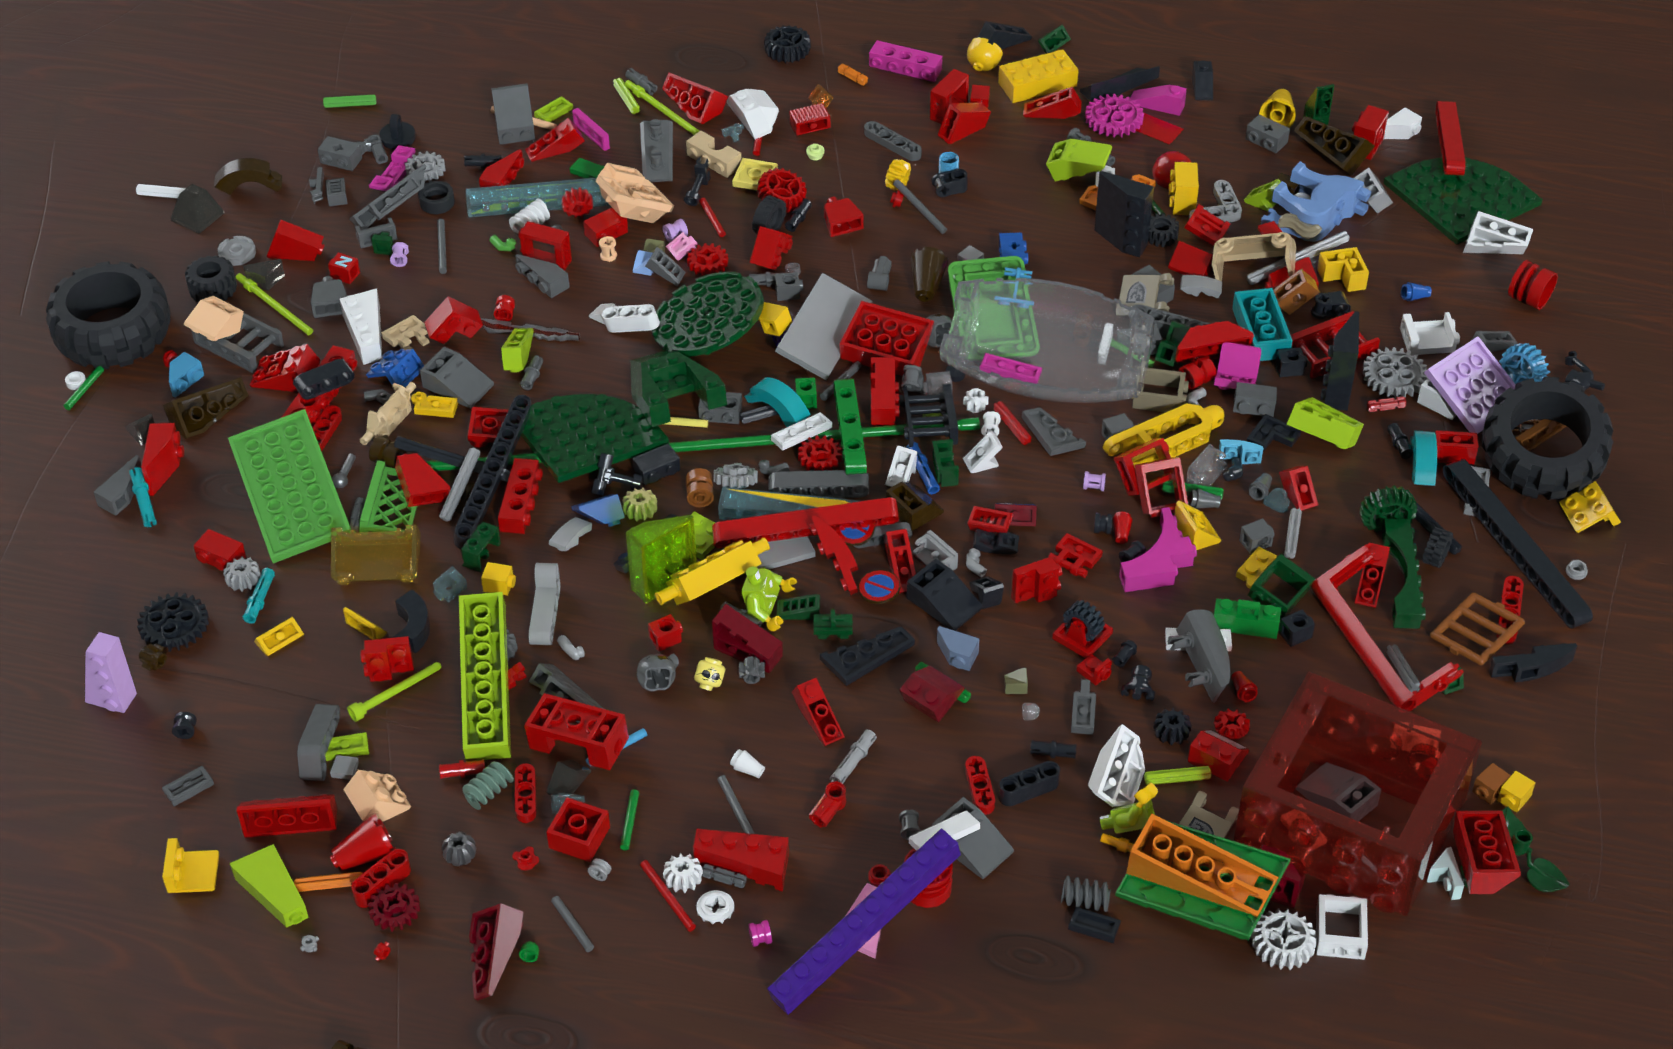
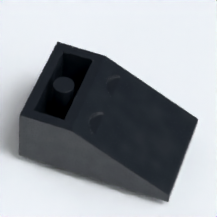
(942, 595)

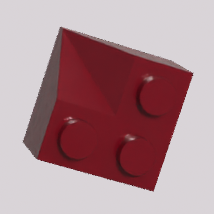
(1290, 883)

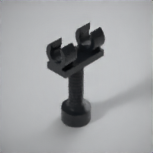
(702, 178)

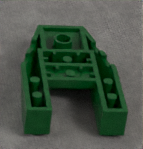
(670, 375)

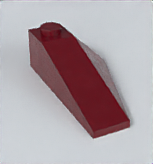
(494, 936)

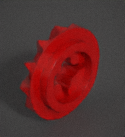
(1232, 731)

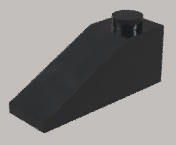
(1004, 35)

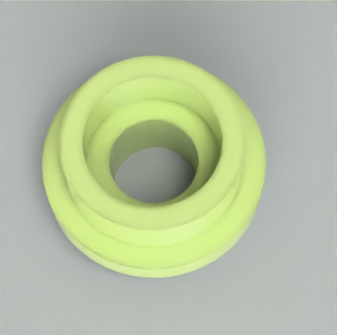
(815, 151)

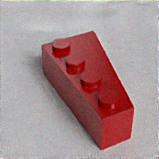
(754, 855)

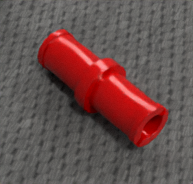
(461, 768)

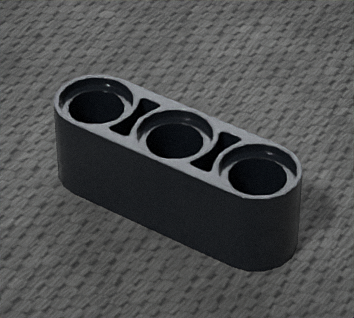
(323, 379)
(1029, 783)

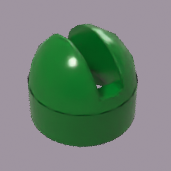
(529, 951)

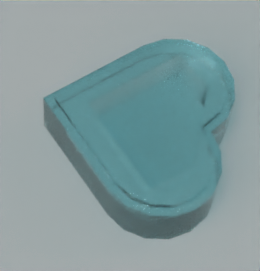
(1277, 500)

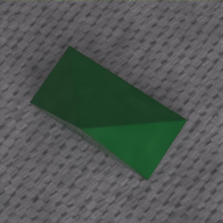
(1054, 39)

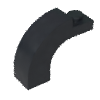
(414, 612)

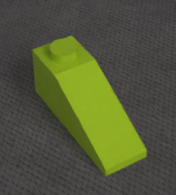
(517, 349)

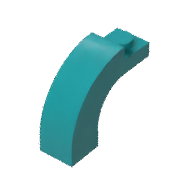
(781, 398)
(1424, 457)

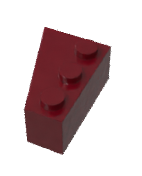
(743, 638)

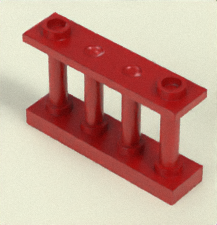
(1325, 331)

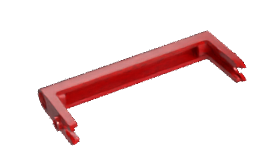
(1326, 591)

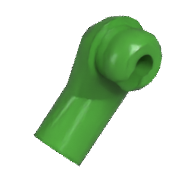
(509, 245)

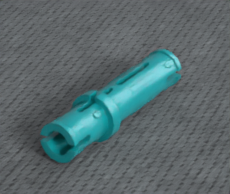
(141, 489)
(256, 601)

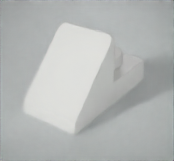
(983, 454)
(902, 466)

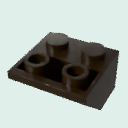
(913, 504)

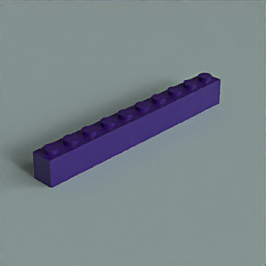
(864, 921)

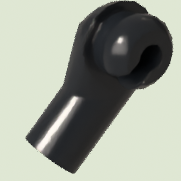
(1235, 471)

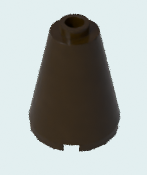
(927, 271)

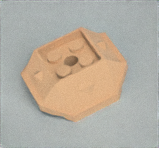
(632, 194)

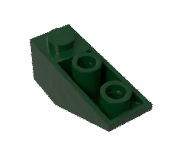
(1319, 104)

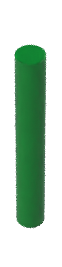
(83, 388)
(629, 820)

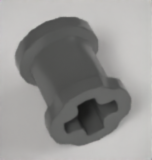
(909, 822)

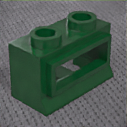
(943, 456)
(475, 545)

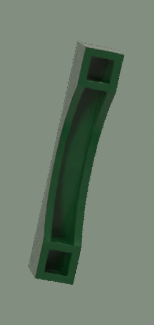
(1407, 605)

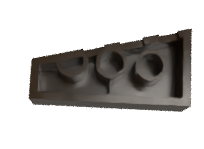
(1339, 146)

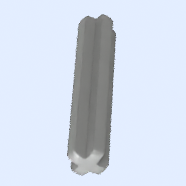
(1292, 533)

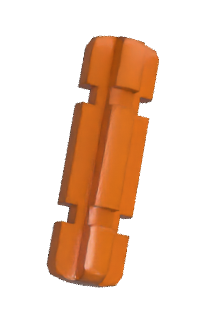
(852, 74)

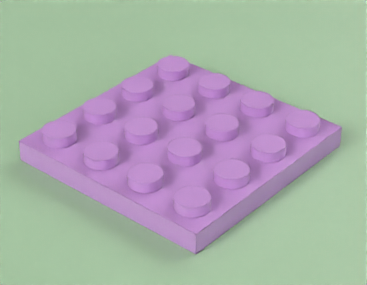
(1470, 382)

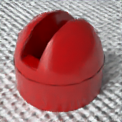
(169, 356)

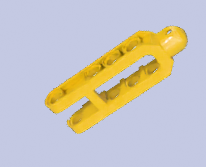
(1164, 423)

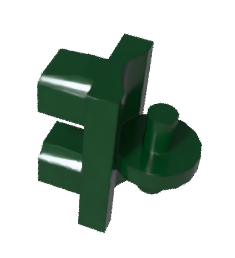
(833, 625)

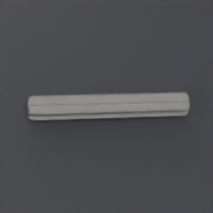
(459, 484)

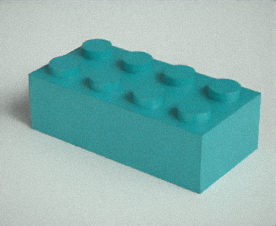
(1262, 315)

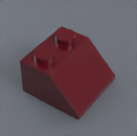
(931, 692)

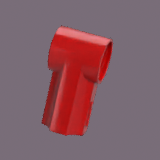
(829, 805)

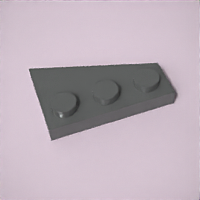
(1049, 433)

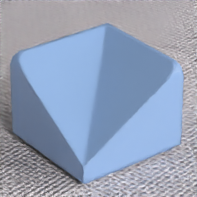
(641, 260)

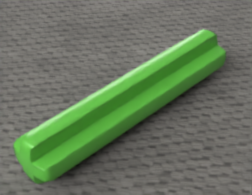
(349, 101)

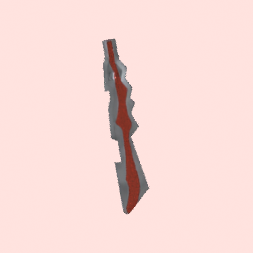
(540, 332)

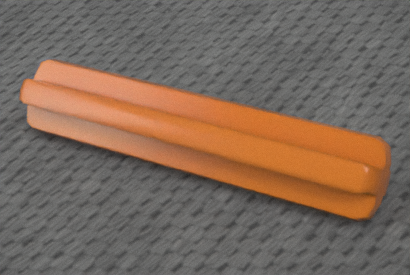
(326, 881)

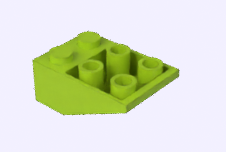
(1077, 158)

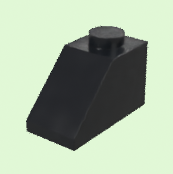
(1202, 80)

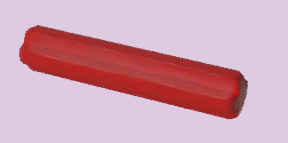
(1012, 423)

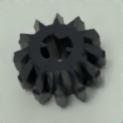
(1172, 726)

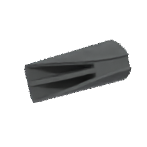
(657, 150)
(1206, 649)

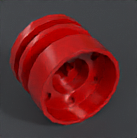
(1532, 284)
(937, 891)

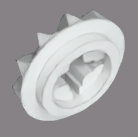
(707, 902)

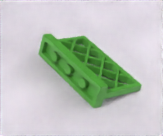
(374, 501)

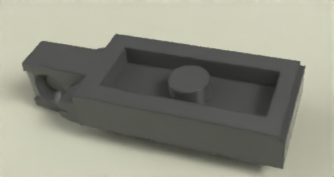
(1083, 710)

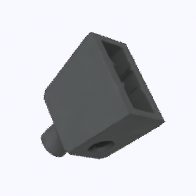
(326, 297)

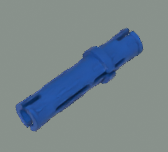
(924, 470)

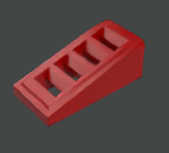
(985, 513)

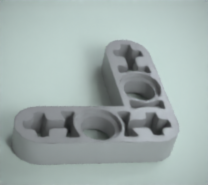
(1228, 211)

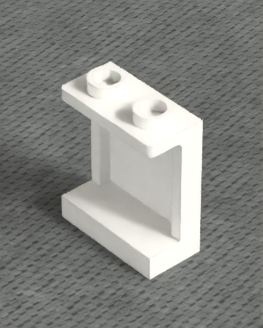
(1429, 336)

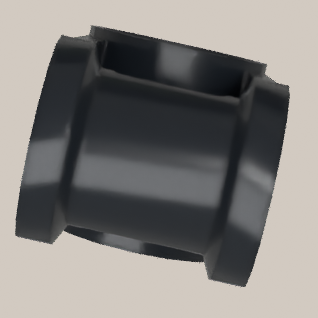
(951, 183)
(1331, 304)

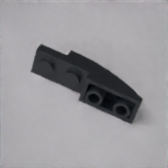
(1540, 663)

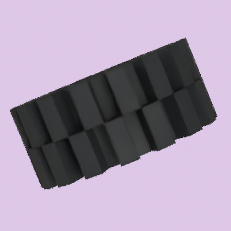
(1165, 223)
(1437, 547)

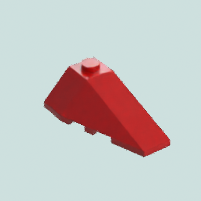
(694, 99)

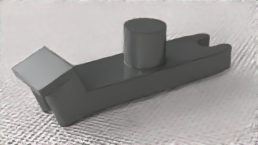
(316, 195)

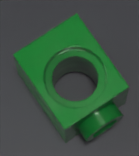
(806, 390)

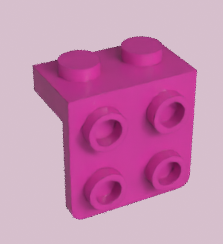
(1237, 364)

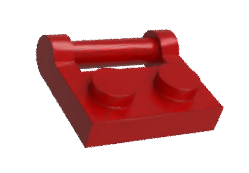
(1206, 225)

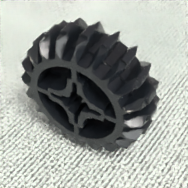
(787, 43)

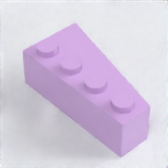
(108, 674)

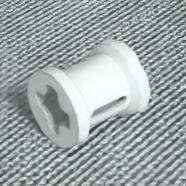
(989, 423)

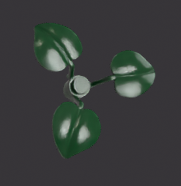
(1542, 873)

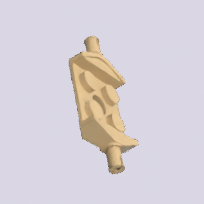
(390, 414)

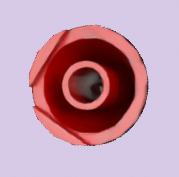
(363, 845)

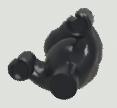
(1139, 683)

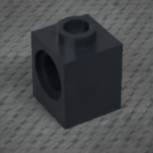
(1290, 362)
(1296, 628)

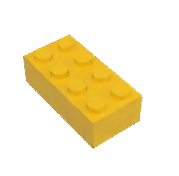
(1038, 76)

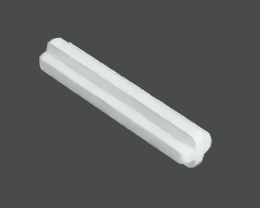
(158, 191)

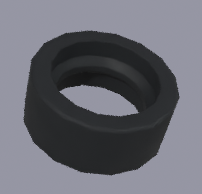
(436, 206)

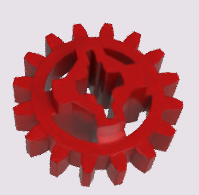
(707, 259)
(820, 454)

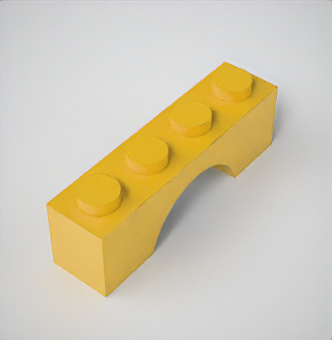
(775, 319)

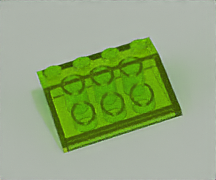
(658, 551)

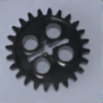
(173, 621)

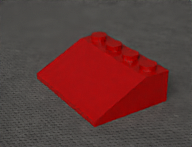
(885, 333)

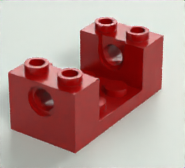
(599, 729)

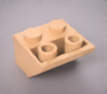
(215, 319)
(376, 794)

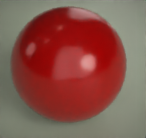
(1164, 165)

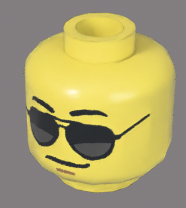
(709, 673)

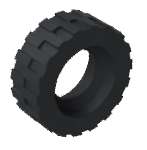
(769, 214)

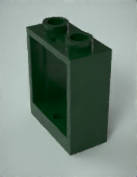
(1282, 568)

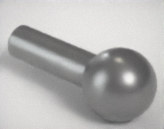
(340, 479)

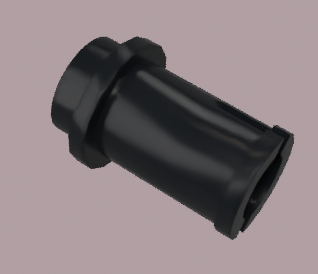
(1127, 649)

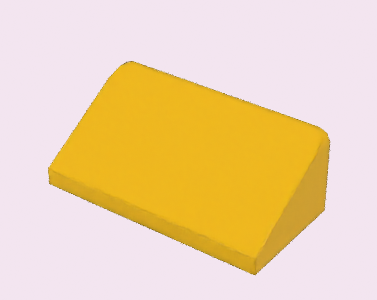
(363, 625)
(279, 636)

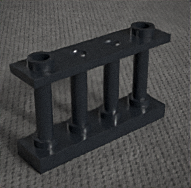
(946, 409)

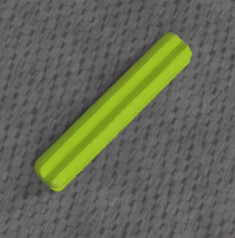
(626, 96)
(1177, 775)

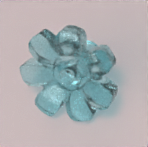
(733, 131)

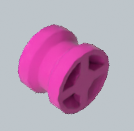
(760, 933)

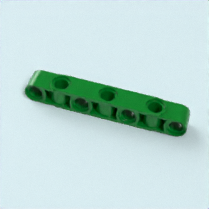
(850, 427)

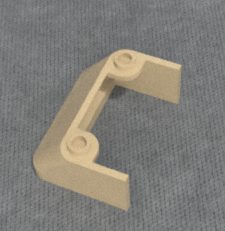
(1252, 248)

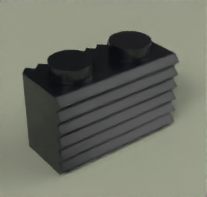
(656, 464)

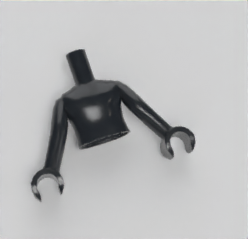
(1583, 378)

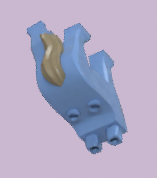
(1331, 201)

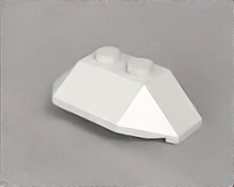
(754, 110)
(1118, 769)

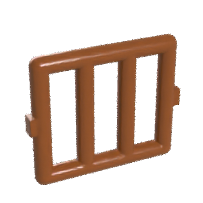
(1491, 647)

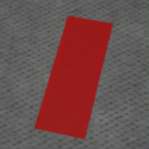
(1159, 129)

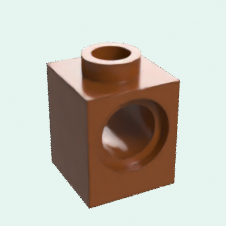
(1489, 783)

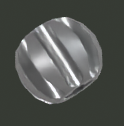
(458, 848)

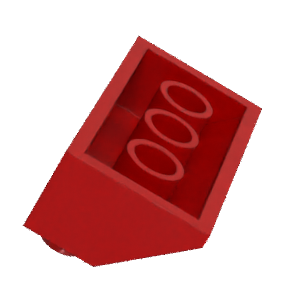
(288, 815)
(1485, 850)

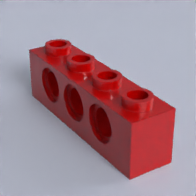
(519, 496)

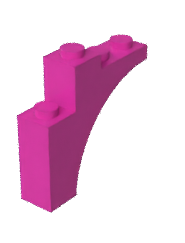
(1162, 561)

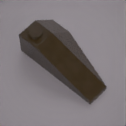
(200, 410)

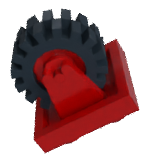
(1082, 629)

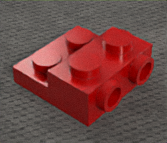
(1036, 581)
(386, 657)

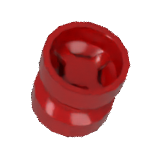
(504, 308)

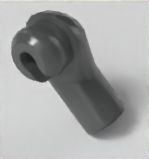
(379, 395)
(767, 469)

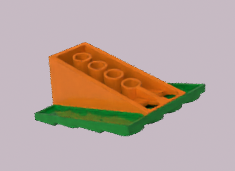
(1201, 877)

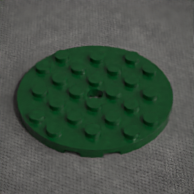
(708, 314)

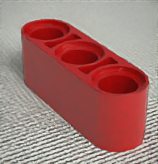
(389, 870)

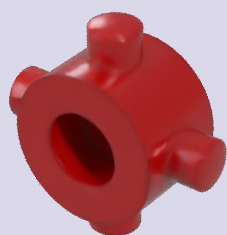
(382, 951)

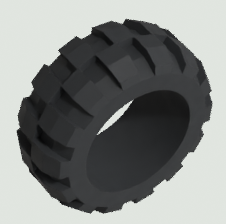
(114, 340)
(1553, 402)

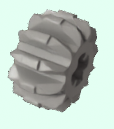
(242, 574)

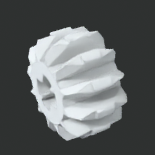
(682, 873)

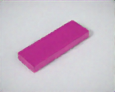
(591, 129)
(1010, 368)

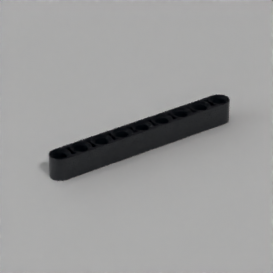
(493, 462)

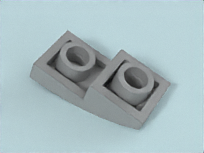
(1195, 284)
(569, 534)

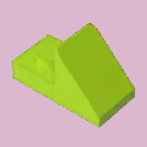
(1262, 196)

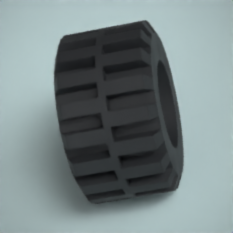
(210, 278)

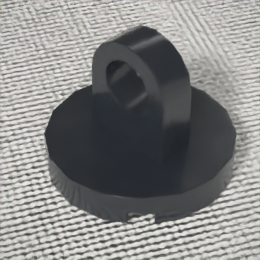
(397, 133)

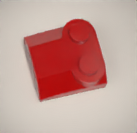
(485, 425)

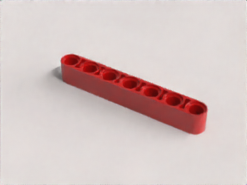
(1450, 138)

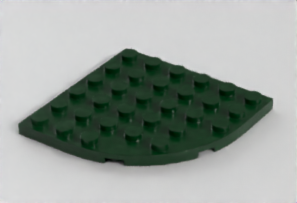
(1454, 200)
(576, 428)

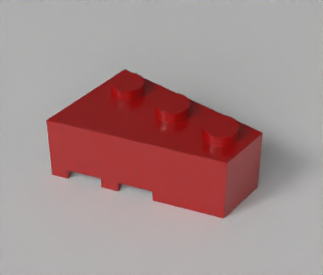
(884, 391)

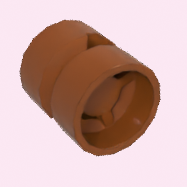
(699, 487)

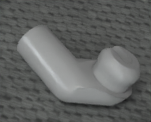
(567, 646)

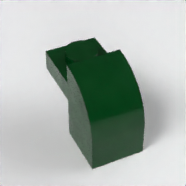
(1168, 348)

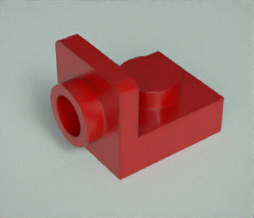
(1095, 669)

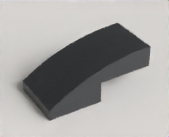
(996, 543)

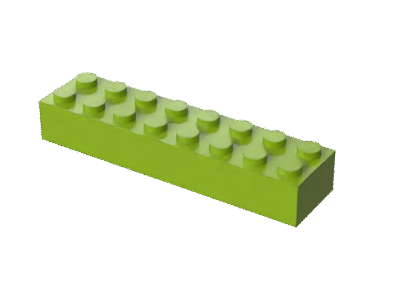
(484, 677)

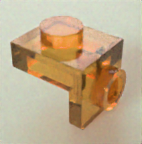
(820, 95)

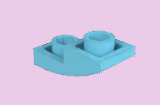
(1248, 452)

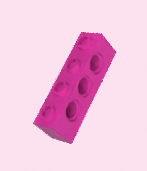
(905, 61)

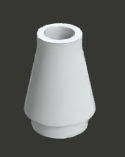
(745, 763)

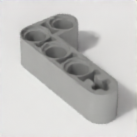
(545, 604)

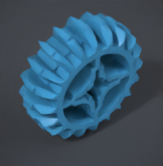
(1529, 366)

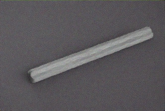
(1310, 251)

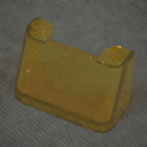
(375, 555)

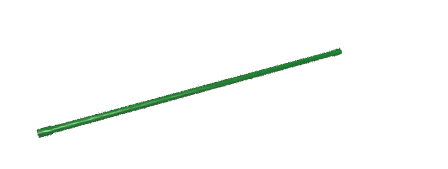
(963, 425)

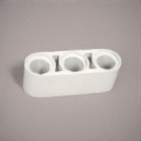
(630, 318)

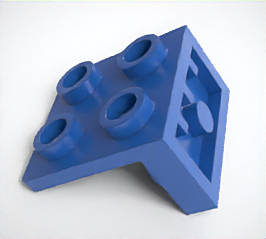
(397, 366)

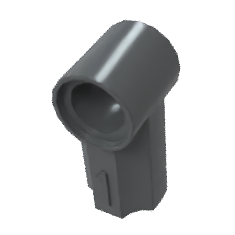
(879, 277)

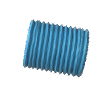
(948, 162)

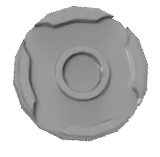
(237, 250)

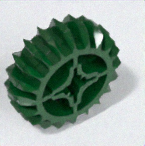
(1387, 504)

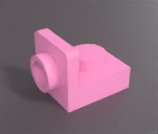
(681, 245)

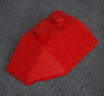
(1208, 340)

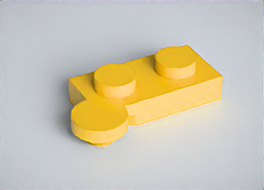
(434, 405)
(1255, 566)

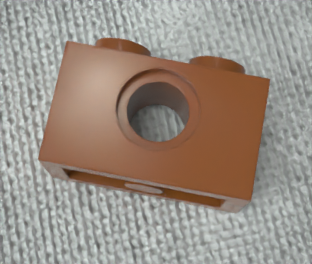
(1296, 291)

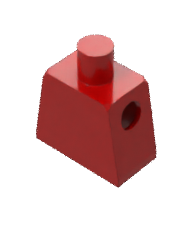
(842, 216)

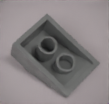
(513, 113)

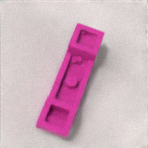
(395, 171)

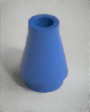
(1415, 291)

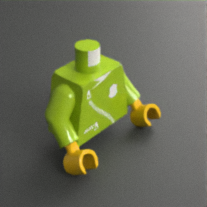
(761, 592)
(1131, 816)

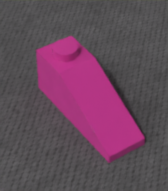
(1161, 98)

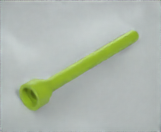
(358, 710)

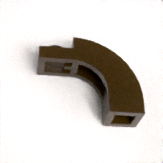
(244, 171)

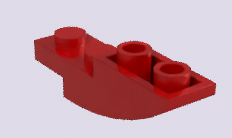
(834, 546)

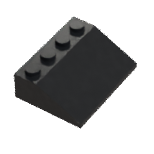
(1124, 212)
(1341, 365)

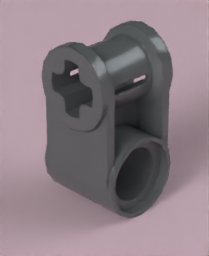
(912, 378)

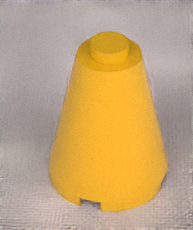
(1279, 108)

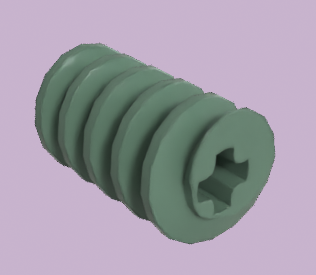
(485, 783)

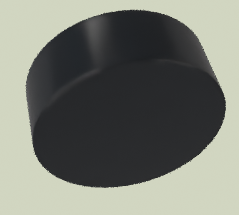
(956, 375)

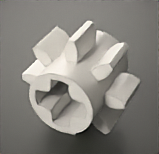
(975, 400)

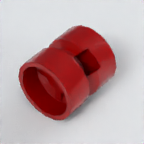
(1199, 372)

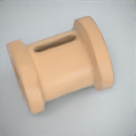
(608, 248)

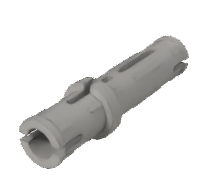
(858, 751)

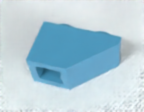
(184, 372)

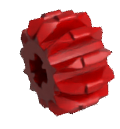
(577, 202)

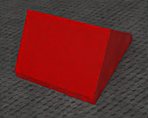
(1191, 260)

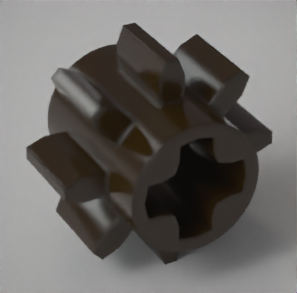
(152, 657)

